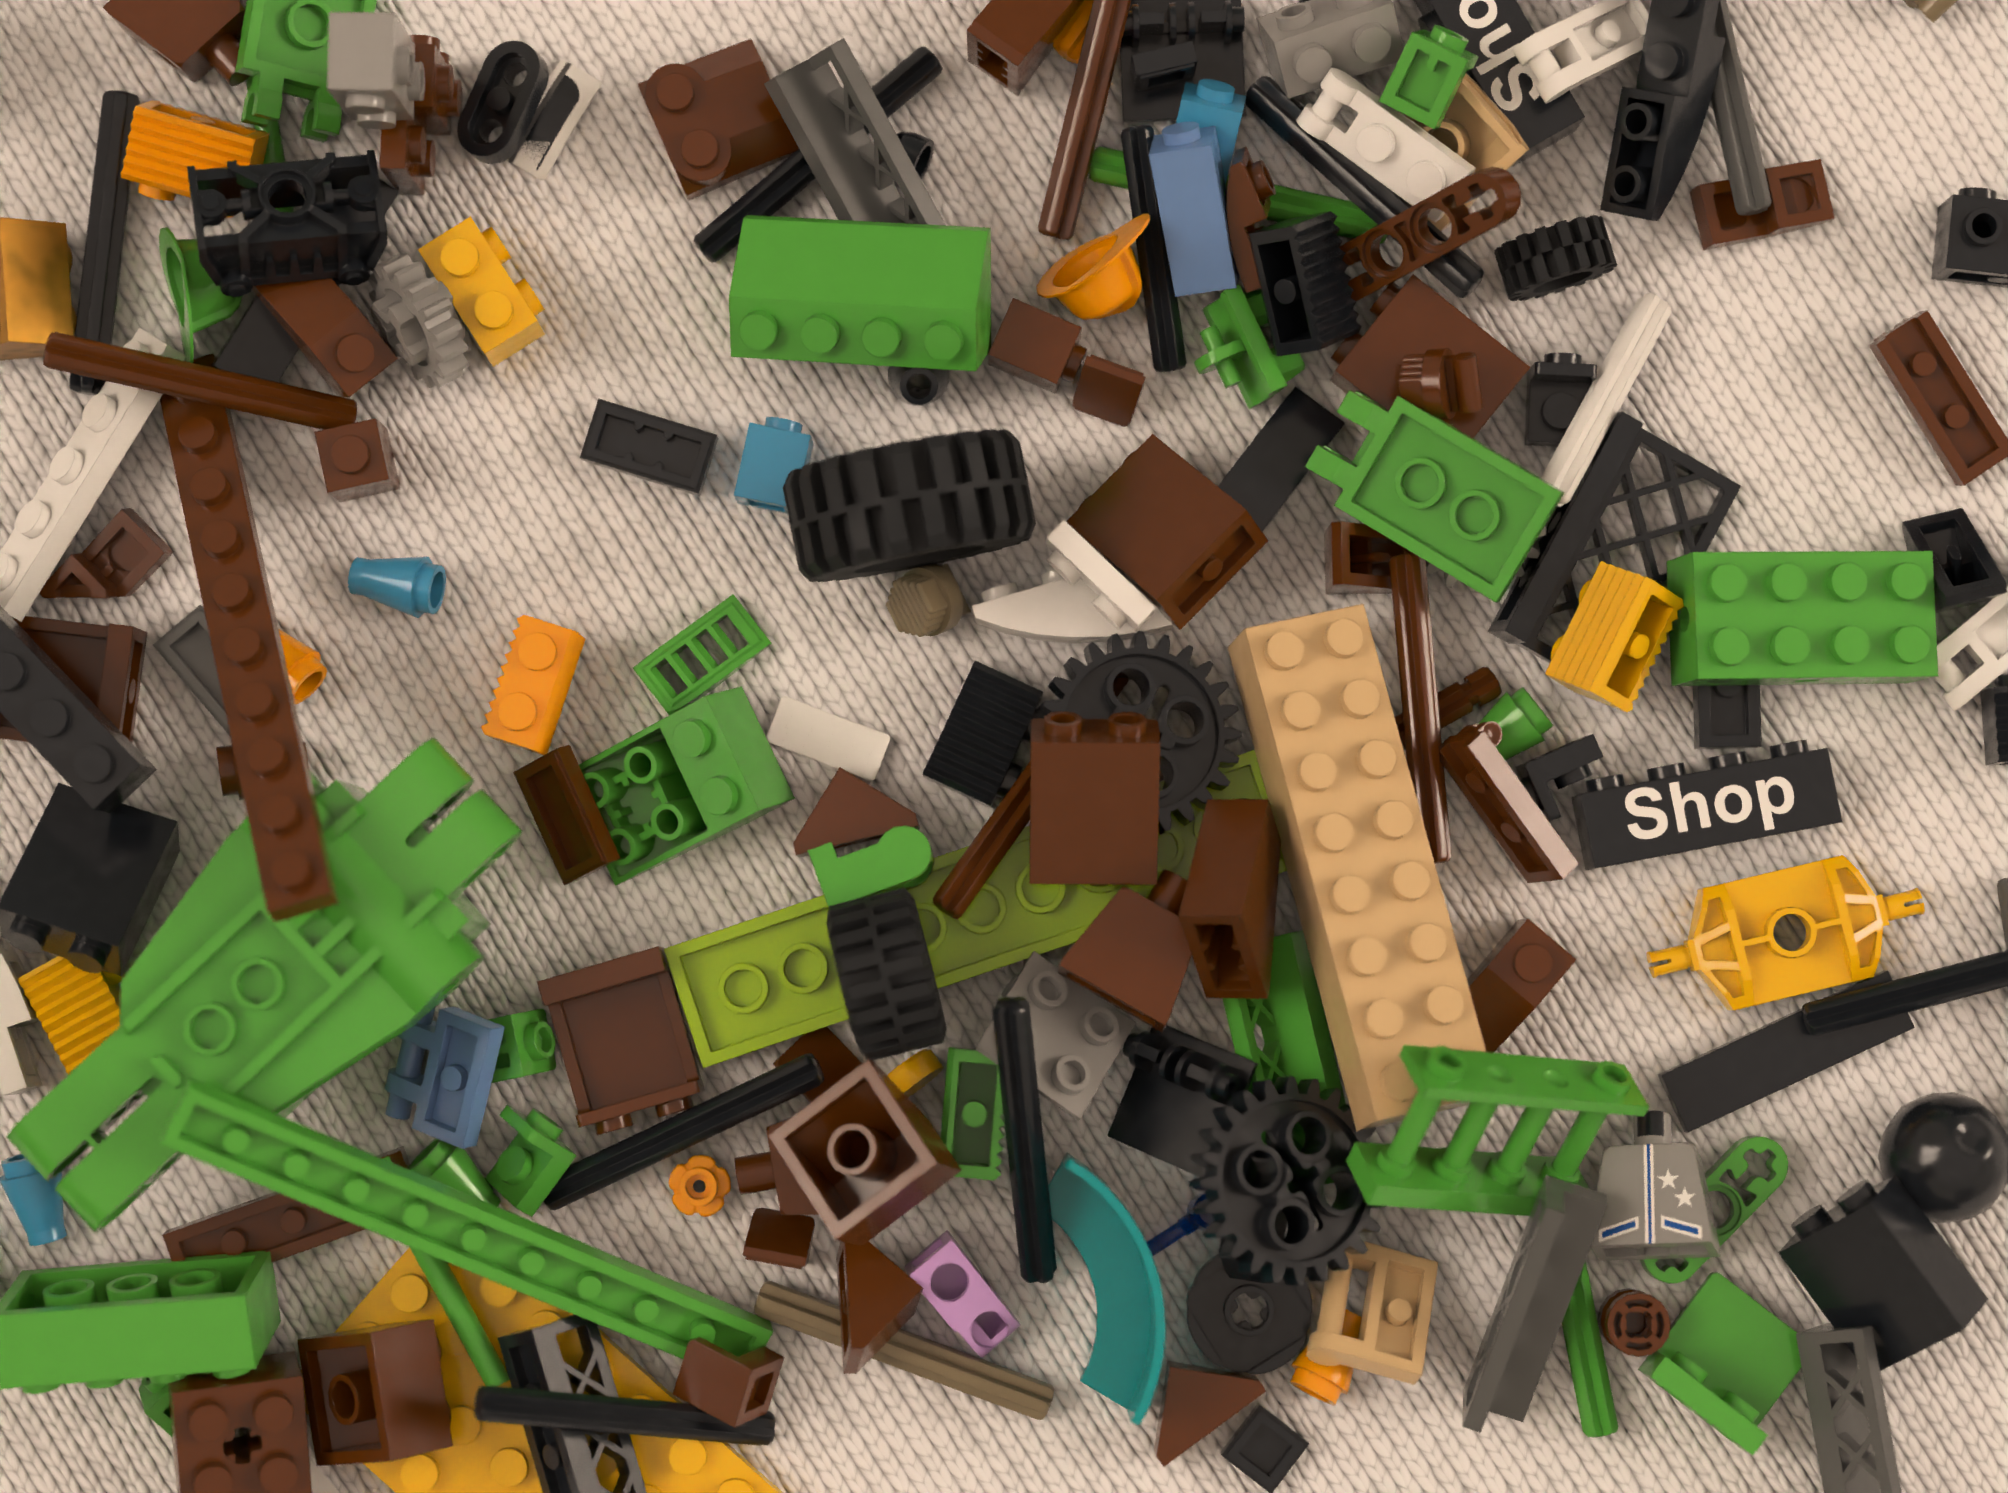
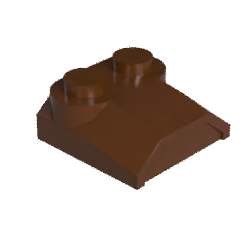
(717, 118)

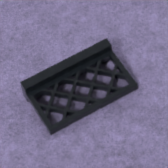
(1572, 525)

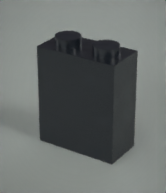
(88, 882)
(1884, 1268)

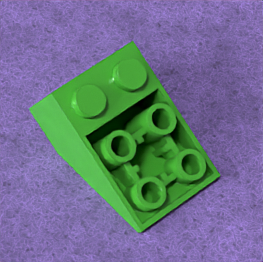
(685, 782)

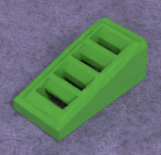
(669, 653)

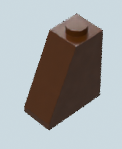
(1016, 37)
(1233, 898)

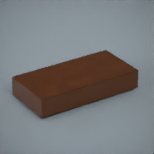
(566, 814)

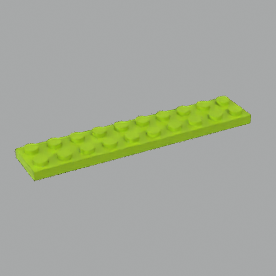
(779, 969)

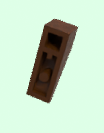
(328, 332)
(1515, 980)

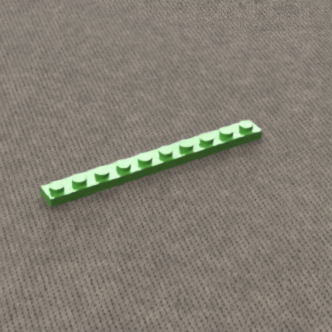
(453, 1225)

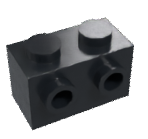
(1972, 239)

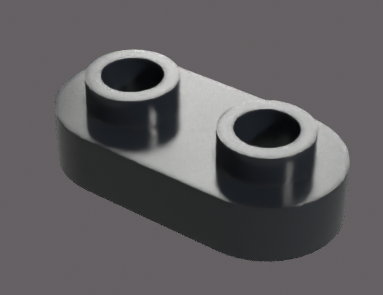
(500, 104)

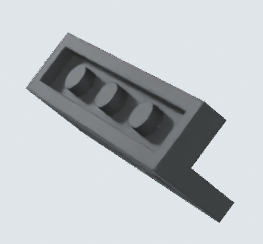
(832, 137)
(1532, 1301)
(1848, 1410)

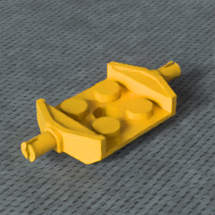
(1735, 942)

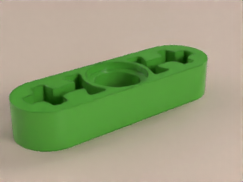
(1740, 1211)

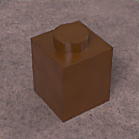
(1037, 347)
(357, 460)

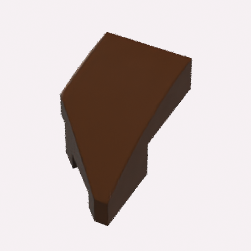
(112, 563)

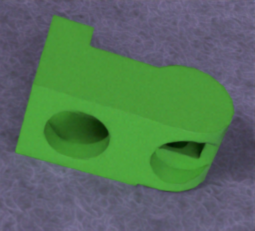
(895, 862)

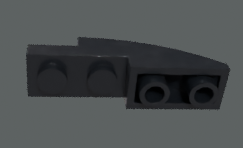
(1666, 110)

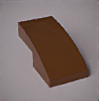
(1797, 197)

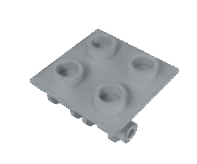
(1072, 1034)

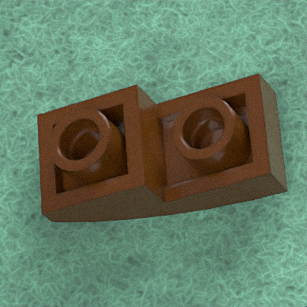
(1247, 204)

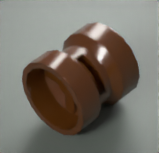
(1625, 1314)

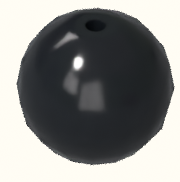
(1947, 1155)

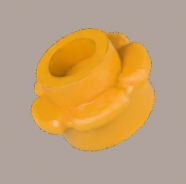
(716, 1186)

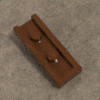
(1941, 397)
(1505, 803)

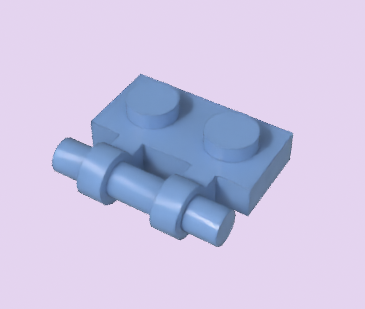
(456, 1076)

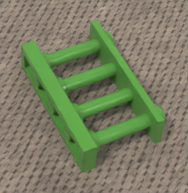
(1490, 1181)

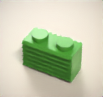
(973, 1114)

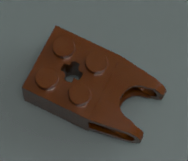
(265, 1401)

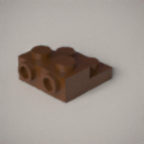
(404, 150)

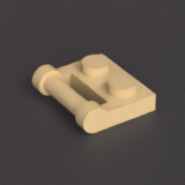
(1392, 1319)

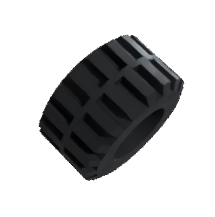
(886, 974)

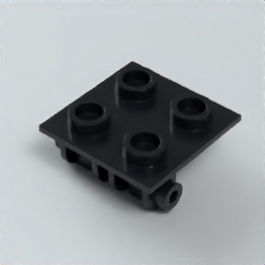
(1217, 41)
(1174, 1094)

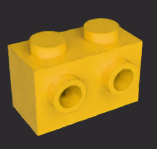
(482, 292)

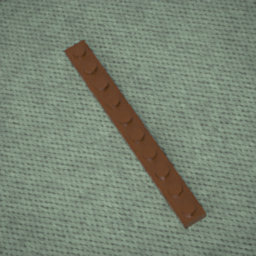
(249, 658)

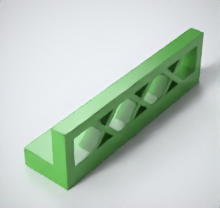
(1290, 1023)

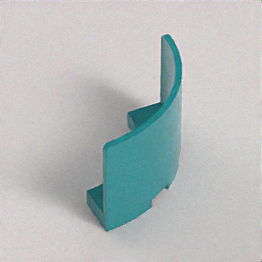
(1126, 1287)

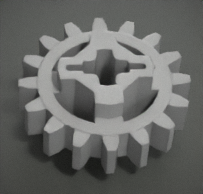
(418, 320)

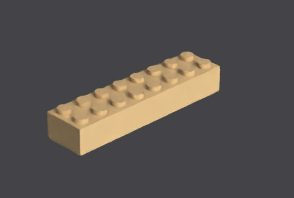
(1355, 853)

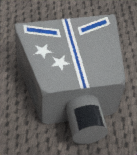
(1654, 1197)

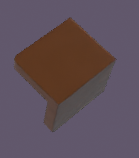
(728, 1384)

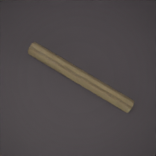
(911, 1353)

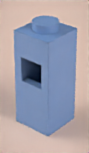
(1193, 208)

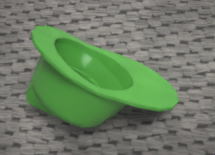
(192, 289)

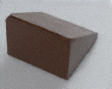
(1108, 390)
(831, 1054)
(779, 1238)

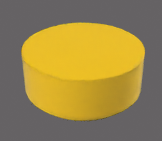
(916, 1072)

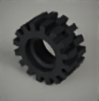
(1555, 258)

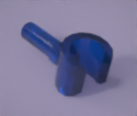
(1185, 1226)

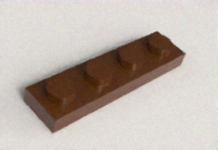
(264, 1224)

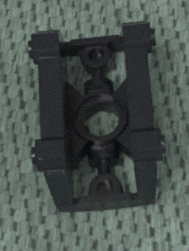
(289, 244)

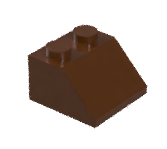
(863, 1154)
(375, 1393)

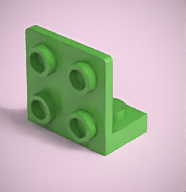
(1726, 1360)

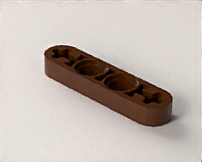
(1414, 235)

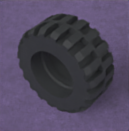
(909, 505)

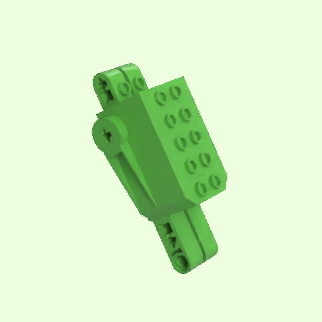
(283, 1002)

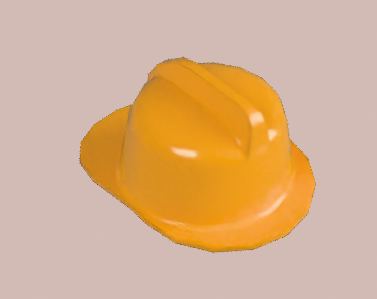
(1099, 275)

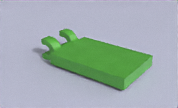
(288, 54)
(1438, 493)

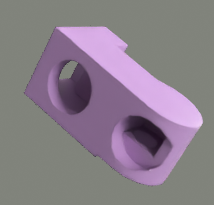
(962, 1294)

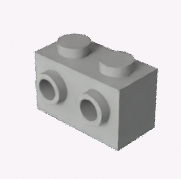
(1326, 34)
(373, 68)

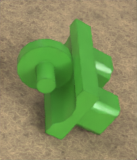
(1240, 349)

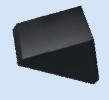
(1961, 561)

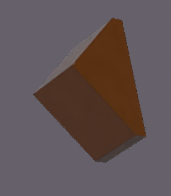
(1358, 559)
(851, 815)
(873, 1302)
(1197, 1403)

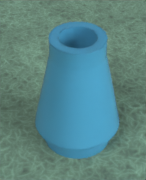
(401, 583)
(34, 1200)

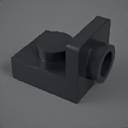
(1554, 396)
(1563, 765)

